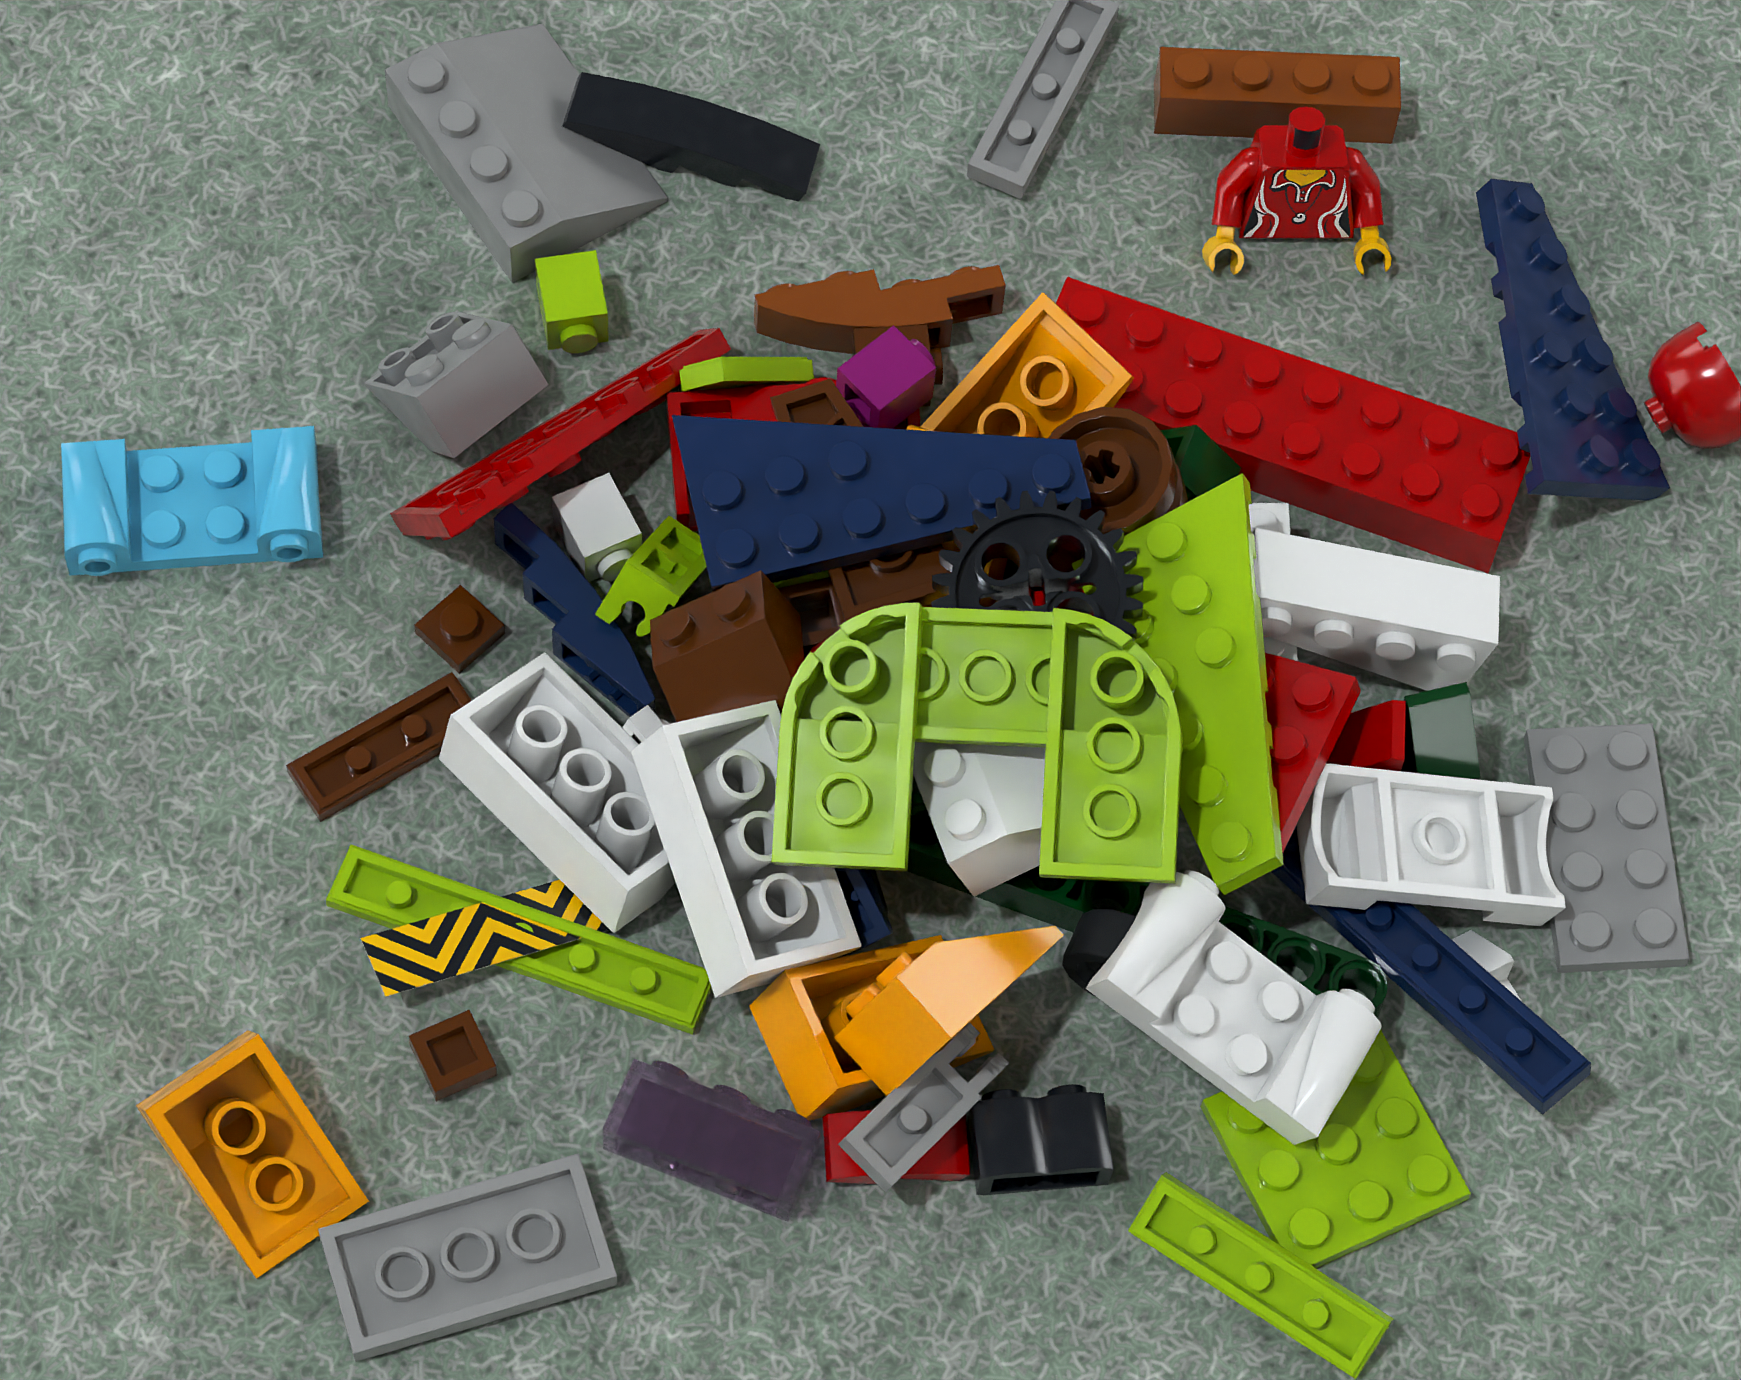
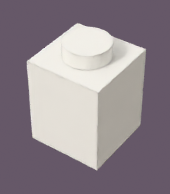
(596, 527)

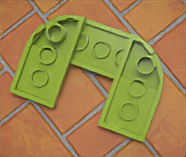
(981, 681)

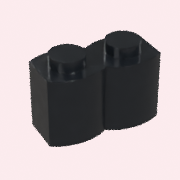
(1039, 1141)

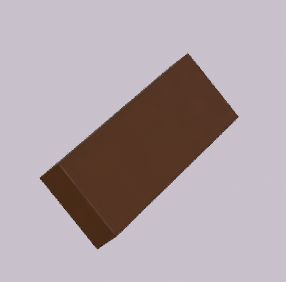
(378, 748)

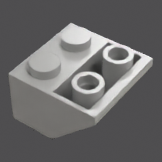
(457, 381)

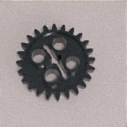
(1030, 539)

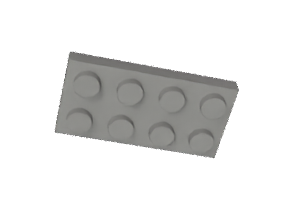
(1608, 848)
(467, 1257)

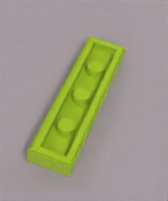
(1260, 1275)

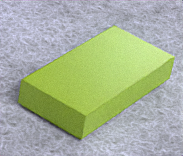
(745, 372)

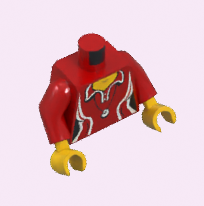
(1297, 185)

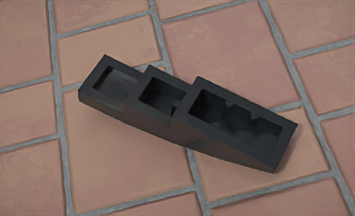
(690, 132)

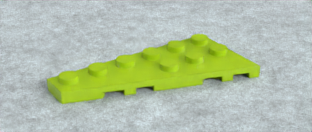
(1209, 644)

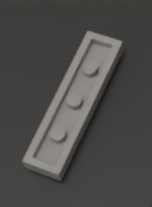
(1041, 94)

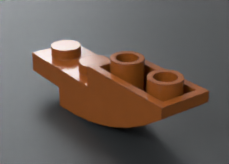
(828, 310)

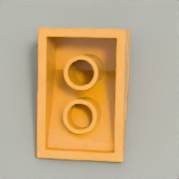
(1033, 379)
(934, 999)
(805, 1012)
(252, 1152)

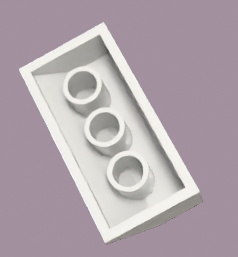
(563, 786)
(715, 815)

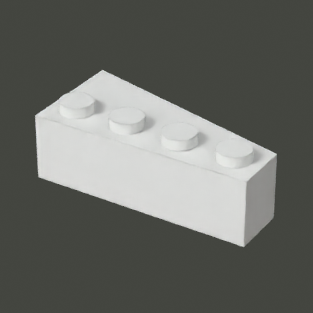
(1377, 609)

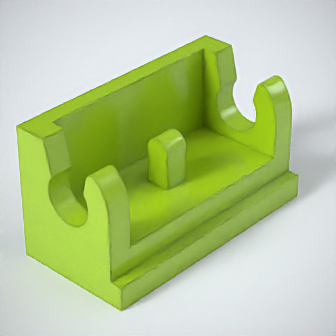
(656, 574)

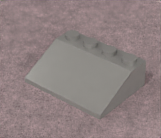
(493, 133)

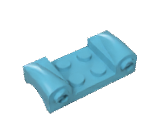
(191, 503)

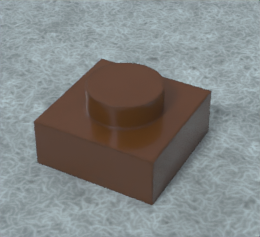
(459, 629)
(452, 1055)

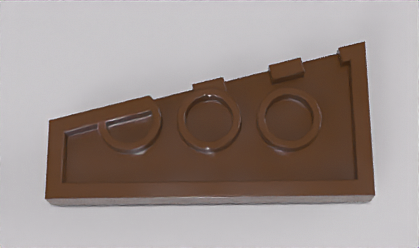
(879, 581)

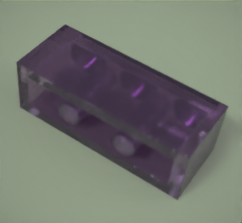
(711, 1138)

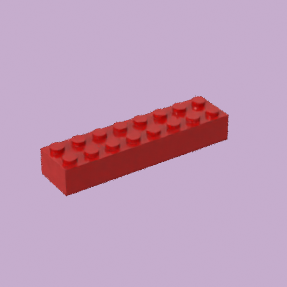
(1315, 430)

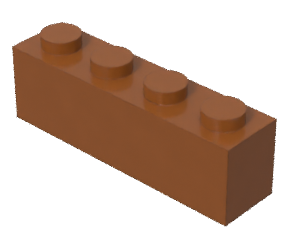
(1245, 89)

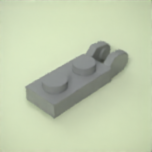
(919, 1112)

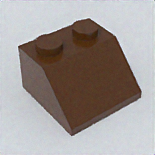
(727, 649)

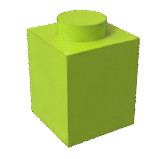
(572, 301)

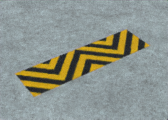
(472, 938)

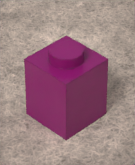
(887, 380)

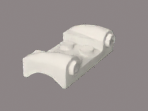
(1428, 844)
(1235, 1010)

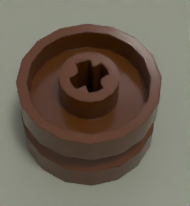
(1125, 467)

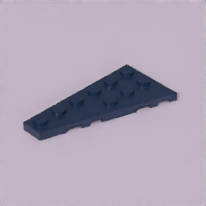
(1557, 365)
(845, 495)

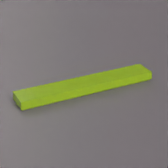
(592, 966)

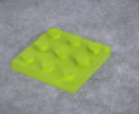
(1357, 1181)

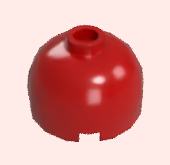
(1694, 391)

